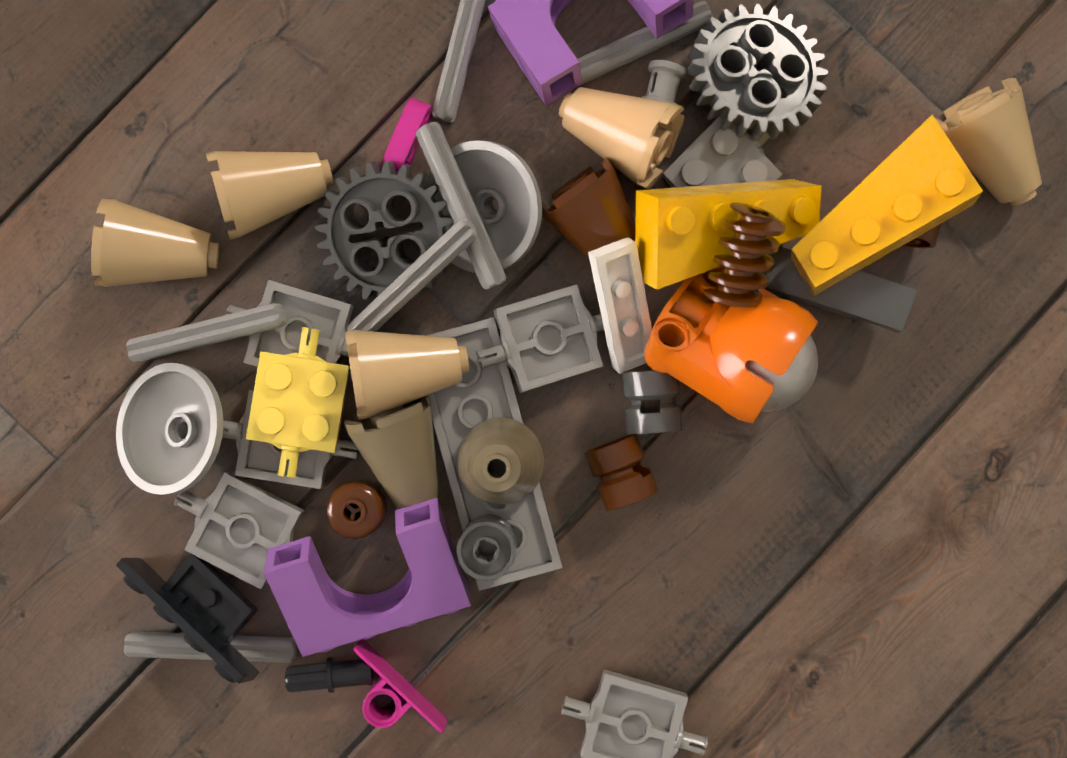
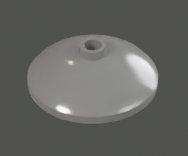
(500, 174)
(169, 429)

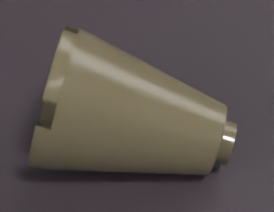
(505, 441)
(400, 451)

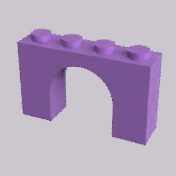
(542, 53)
(329, 616)

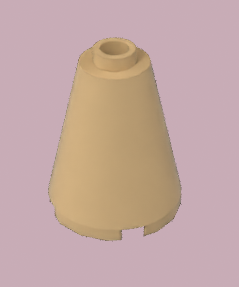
(625, 129)
(996, 141)
(266, 185)
(147, 247)
(400, 368)

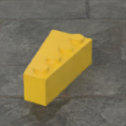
(894, 204)
(683, 225)

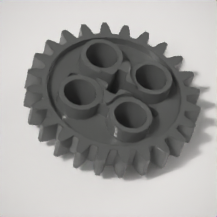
(757, 72)
(377, 194)

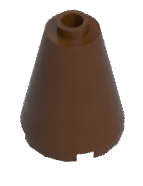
(591, 209)

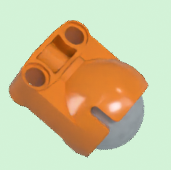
(735, 355)

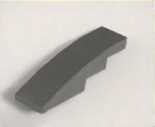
(856, 296)

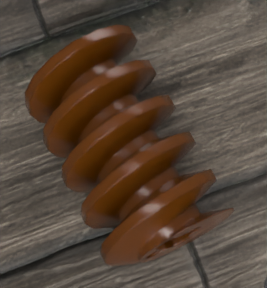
(747, 257)

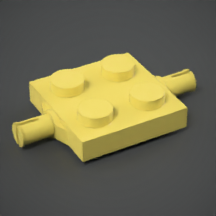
(298, 402)

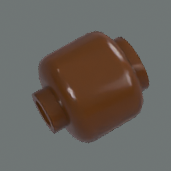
(343, 514)

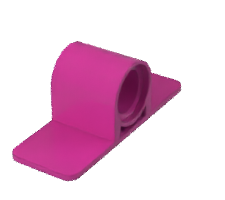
(397, 687)

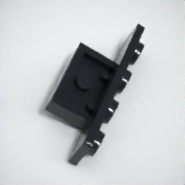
(202, 606)

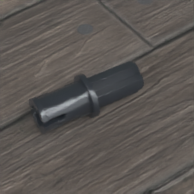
(328, 675)

